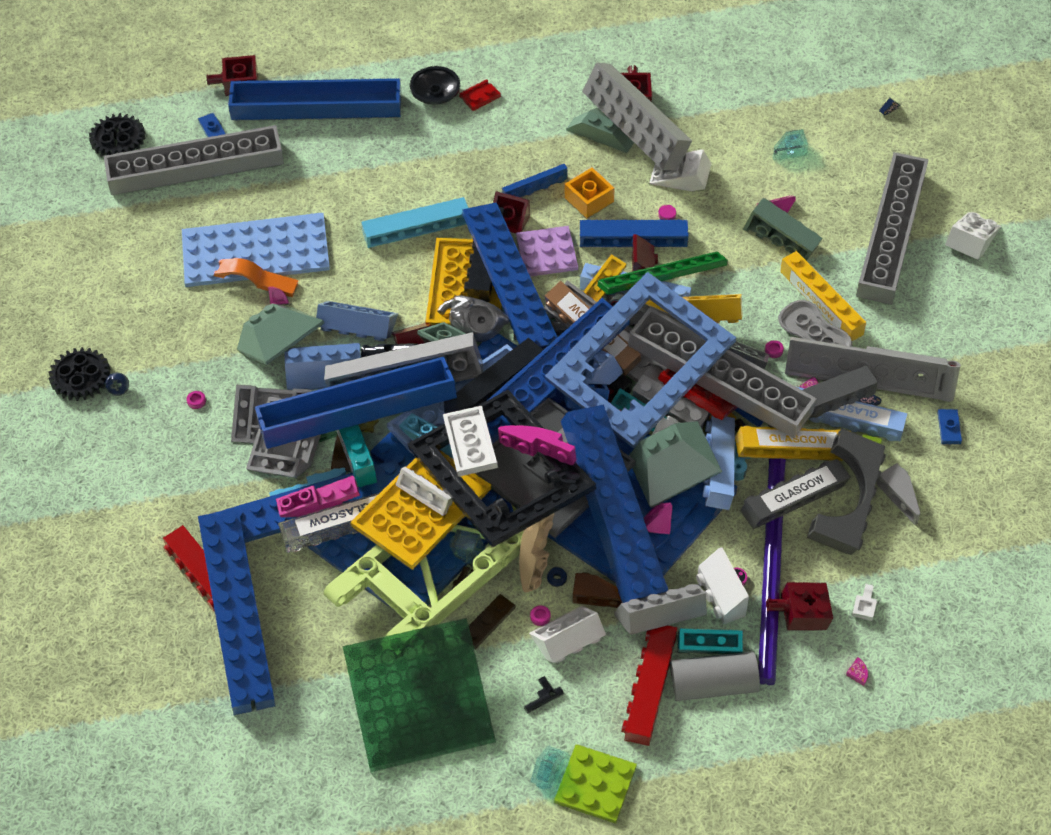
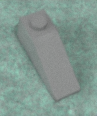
(898, 487)

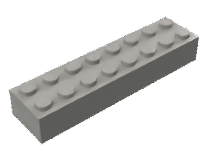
(637, 116)
(459, 353)

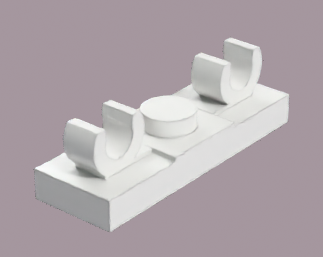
(424, 491)

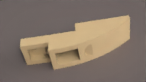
(532, 556)

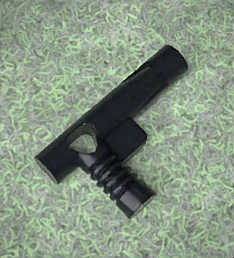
(544, 696)

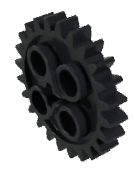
(128, 138)
(79, 374)

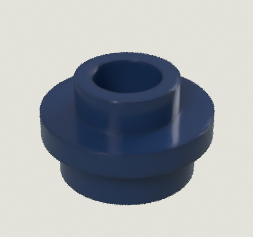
(556, 571)

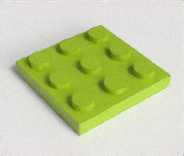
(595, 783)

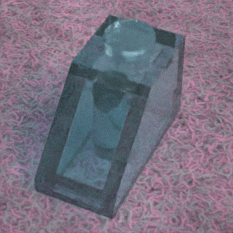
(791, 145)
(466, 546)
(548, 767)

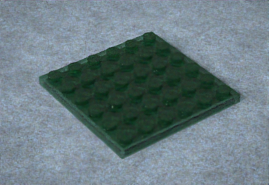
(418, 695)

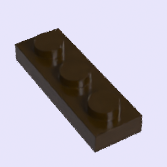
(490, 619)

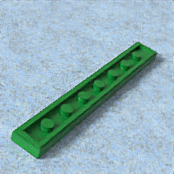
(663, 272)

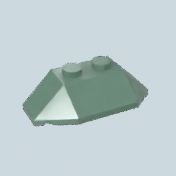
(600, 128)

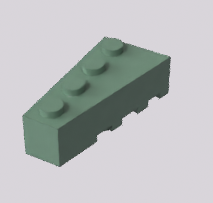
(782, 229)

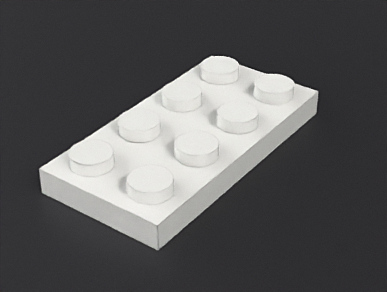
(470, 441)

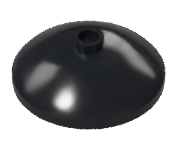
(435, 85)

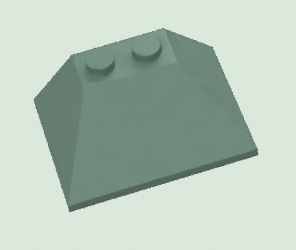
(275, 331)
(673, 461)

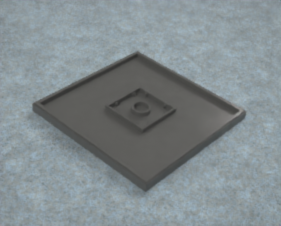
(522, 477)

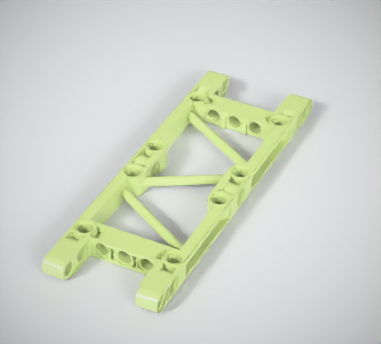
(403, 600)

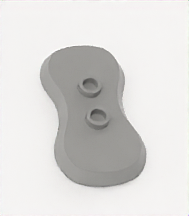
(806, 321)

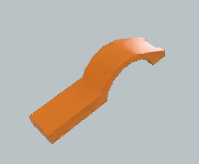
(257, 275)

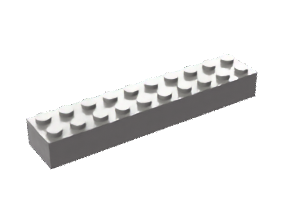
(193, 160)
(892, 228)
(729, 378)

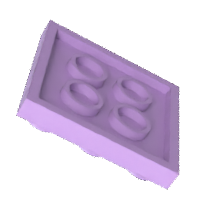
(547, 251)

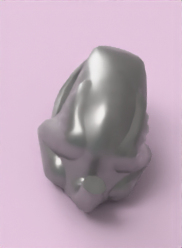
(474, 316)

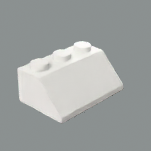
(723, 587)
(568, 634)

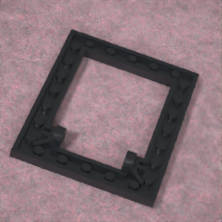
(496, 521)

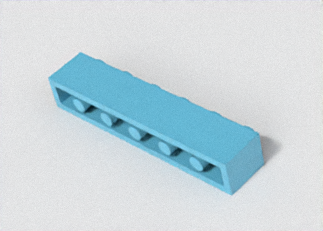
(414, 222)

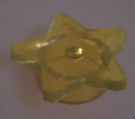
(369, 427)

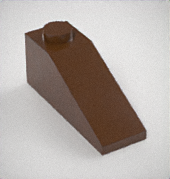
(595, 591)

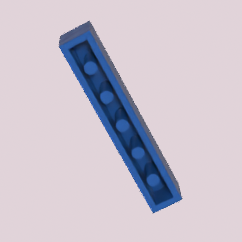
(620, 232)

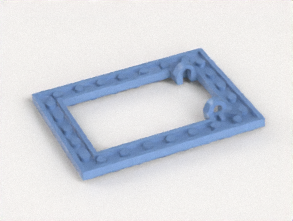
(638, 421)

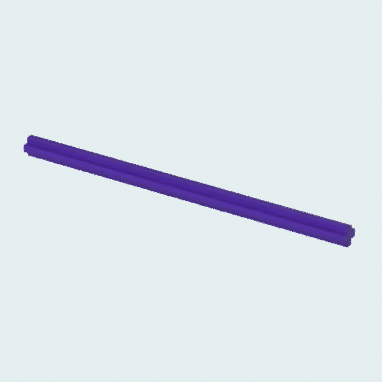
(771, 583)

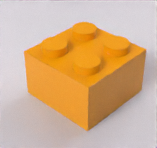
(589, 192)

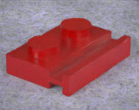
(479, 95)

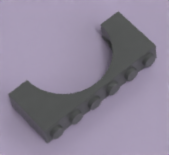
(864, 459)

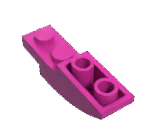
(533, 439)
(314, 500)

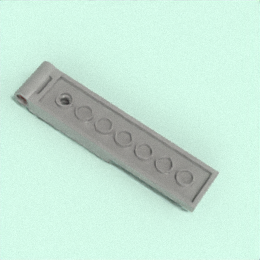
(892, 369)

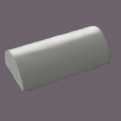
(715, 676)

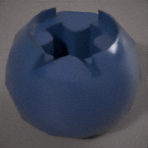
(114, 389)

